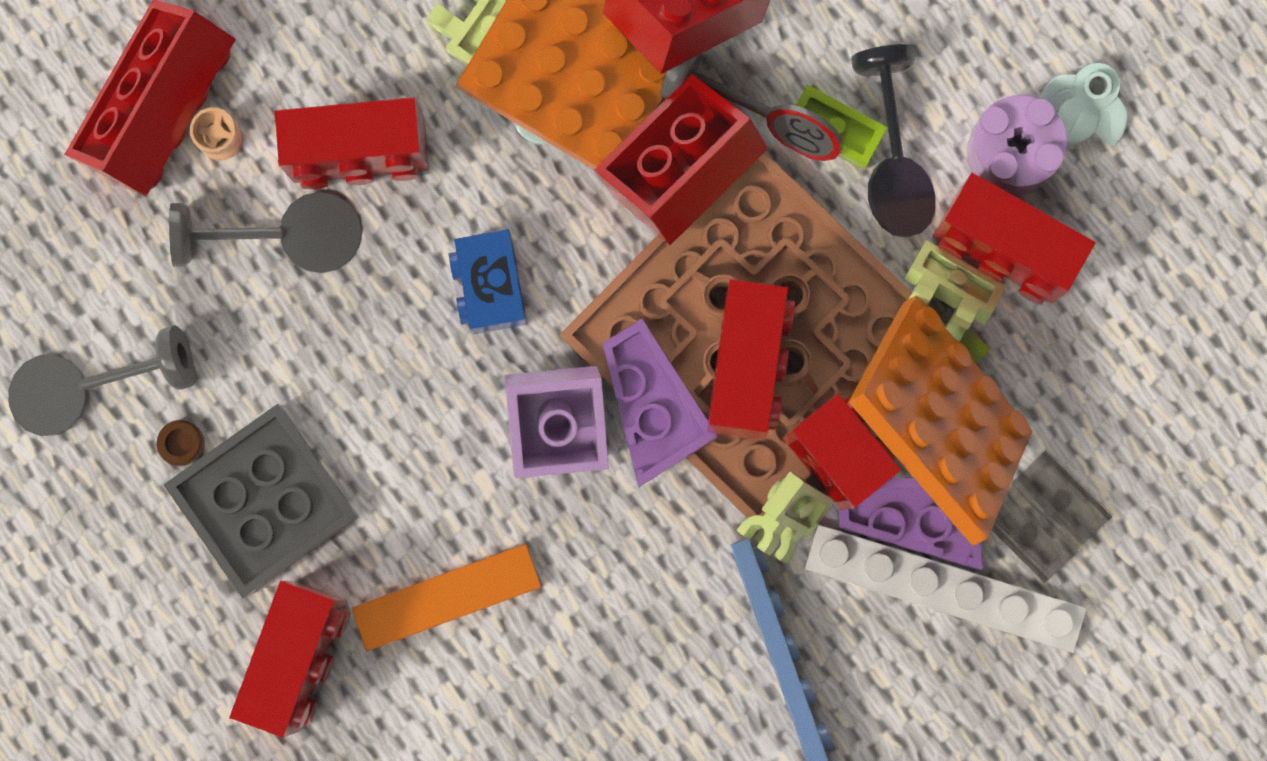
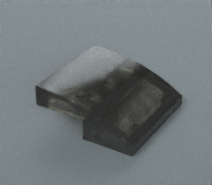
(1031, 531)

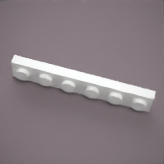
(945, 588)

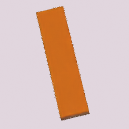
(446, 597)

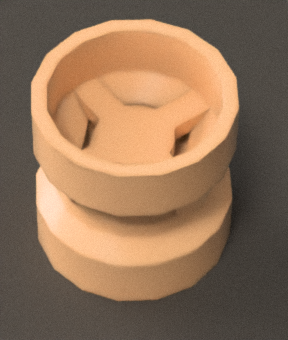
(213, 126)

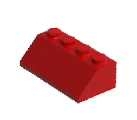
(151, 96)

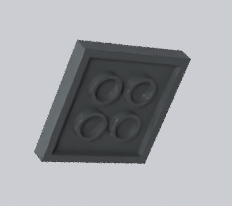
(261, 501)

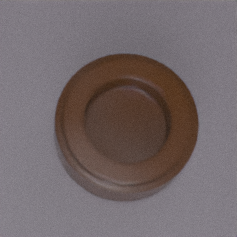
(180, 443)

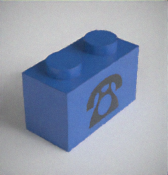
(488, 281)

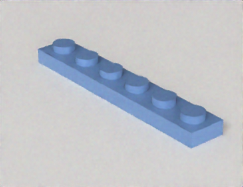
(781, 650)

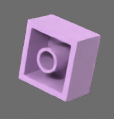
(556, 421)

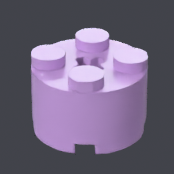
(1030, 123)

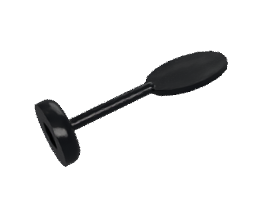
(898, 186)

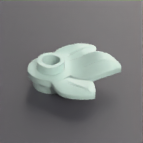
(1088, 112)

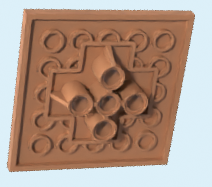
(763, 234)

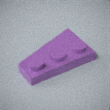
(653, 403)
(910, 519)

